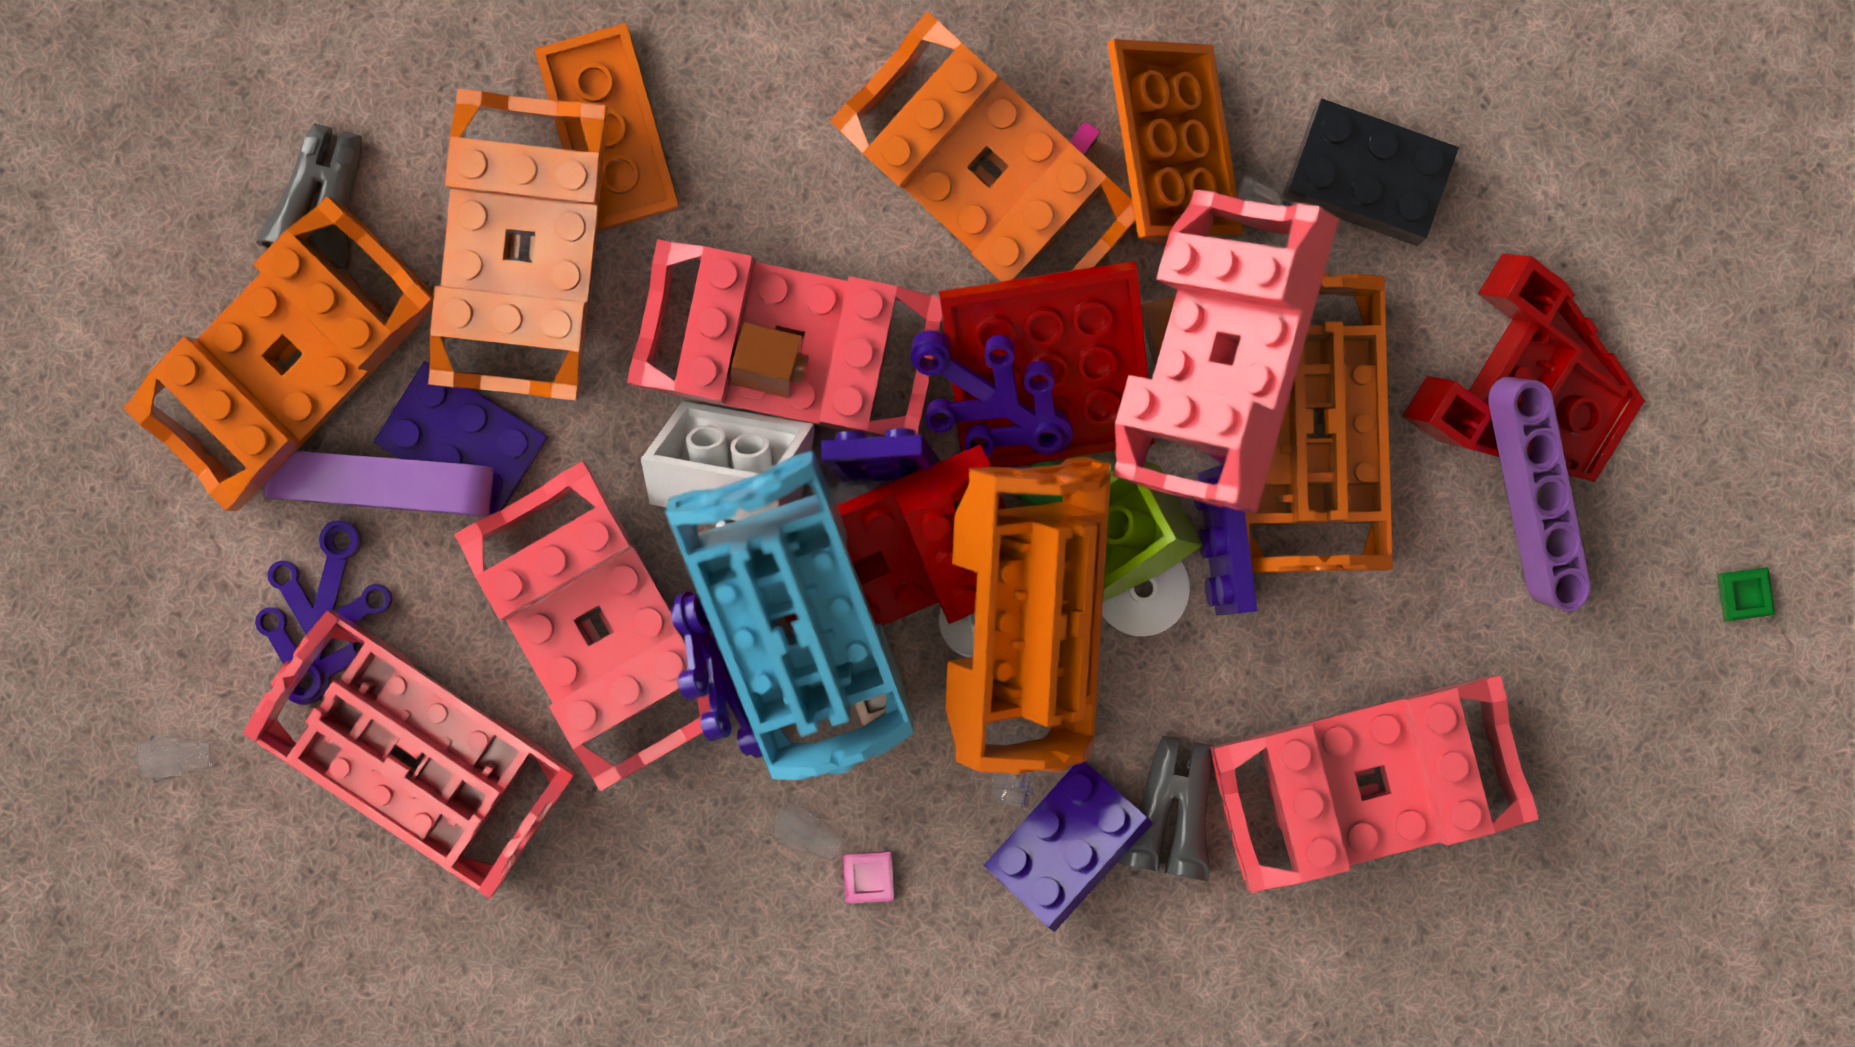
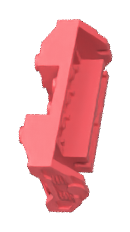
(840, 325)
(1226, 346)
(556, 584)
(391, 705)
(1426, 772)

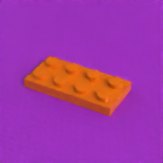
(606, 72)

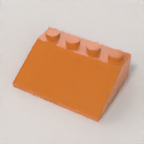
(1171, 132)

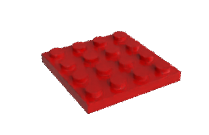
(1075, 321)

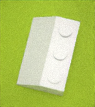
(717, 447)

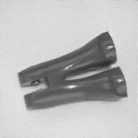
(305, 182)
(1188, 848)

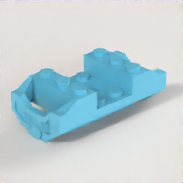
(782, 566)

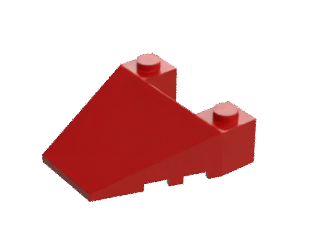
(1546, 344)

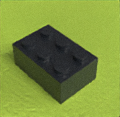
(1370, 172)

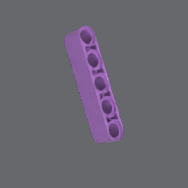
(1523, 478)
(383, 483)

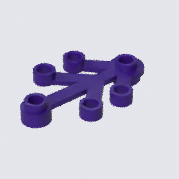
(993, 401)
(325, 600)
(692, 622)

